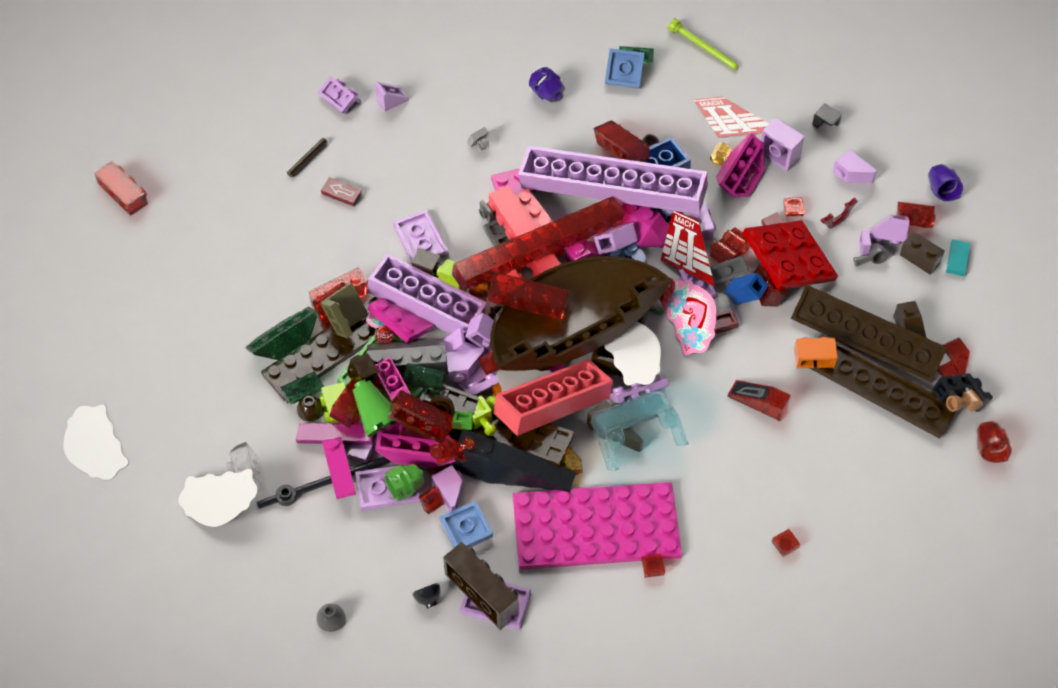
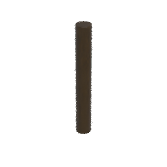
(316, 148)

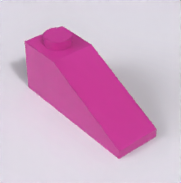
(339, 468)

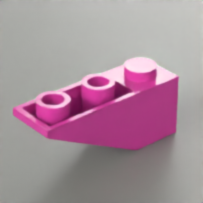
(391, 377)

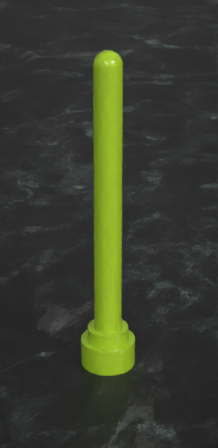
(676, 27)

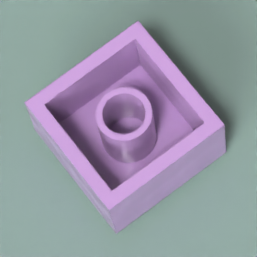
(782, 144)

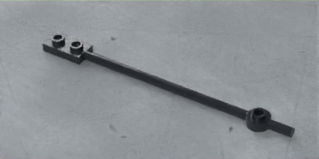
(287, 500)

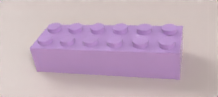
(424, 294)

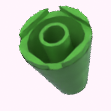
(372, 407)

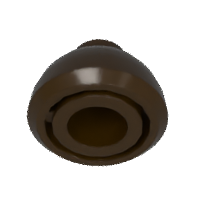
(443, 403)
(310, 408)

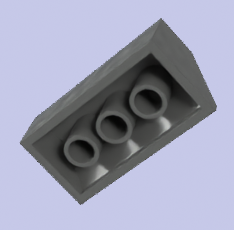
(421, 352)

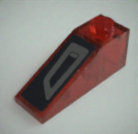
(761, 398)

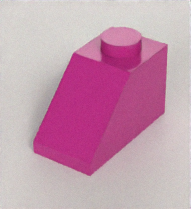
(582, 250)

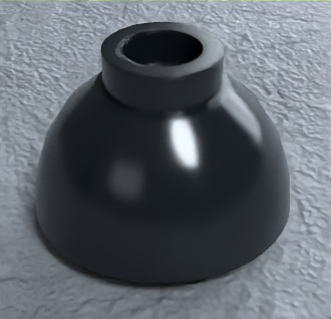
(428, 595)

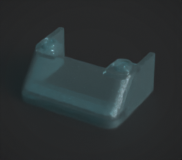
(612, 420)

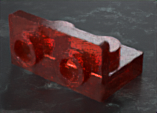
(918, 214)

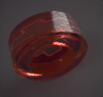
(384, 334)

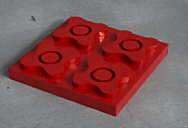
(790, 254)

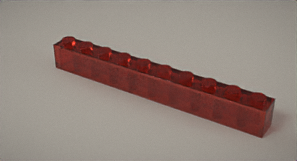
(538, 243)

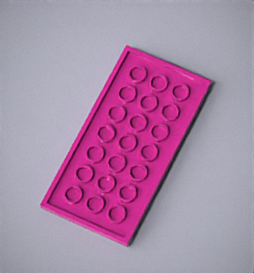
(595, 525)

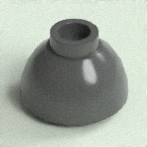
(330, 617)

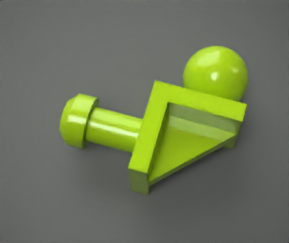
(483, 415)

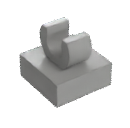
(479, 138)

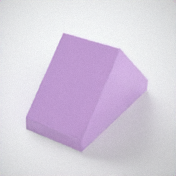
(389, 95)

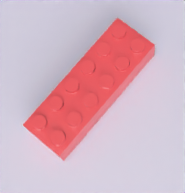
(552, 396)

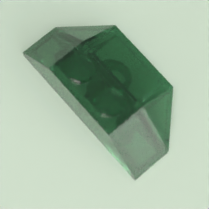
(285, 336)

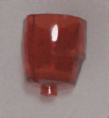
(993, 438)

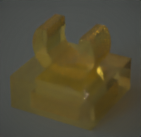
(720, 153)
(572, 461)

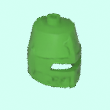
(404, 481)

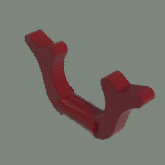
(830, 222)

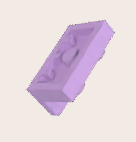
(336, 94)

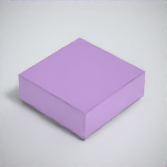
(865, 242)

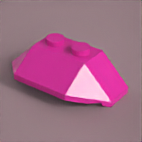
(742, 167)
(649, 225)
(406, 447)

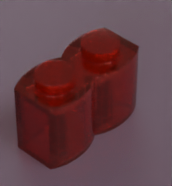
(729, 246)

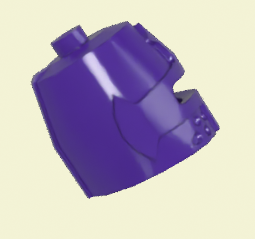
(550, 88)
(943, 180)

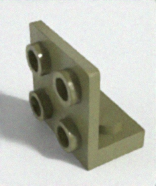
(344, 310)

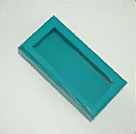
(958, 257)

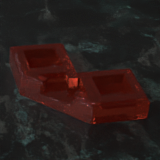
(959, 357)

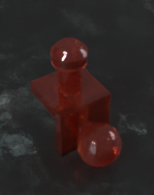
(450, 450)

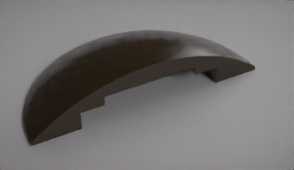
(601, 304)

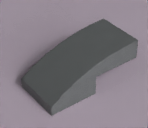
(495, 232)

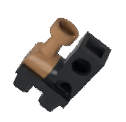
(961, 392)

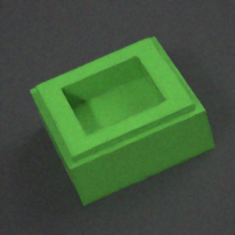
(462, 420)

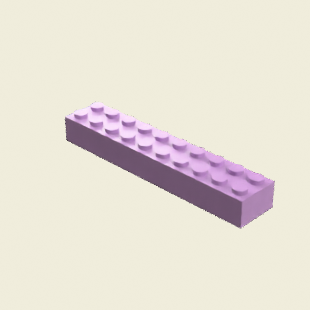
(606, 177)

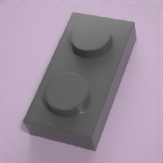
(729, 269)

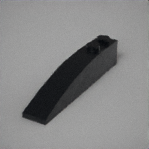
(503, 464)

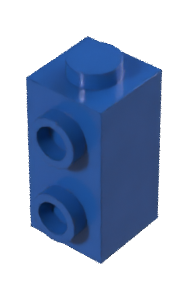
(746, 288)

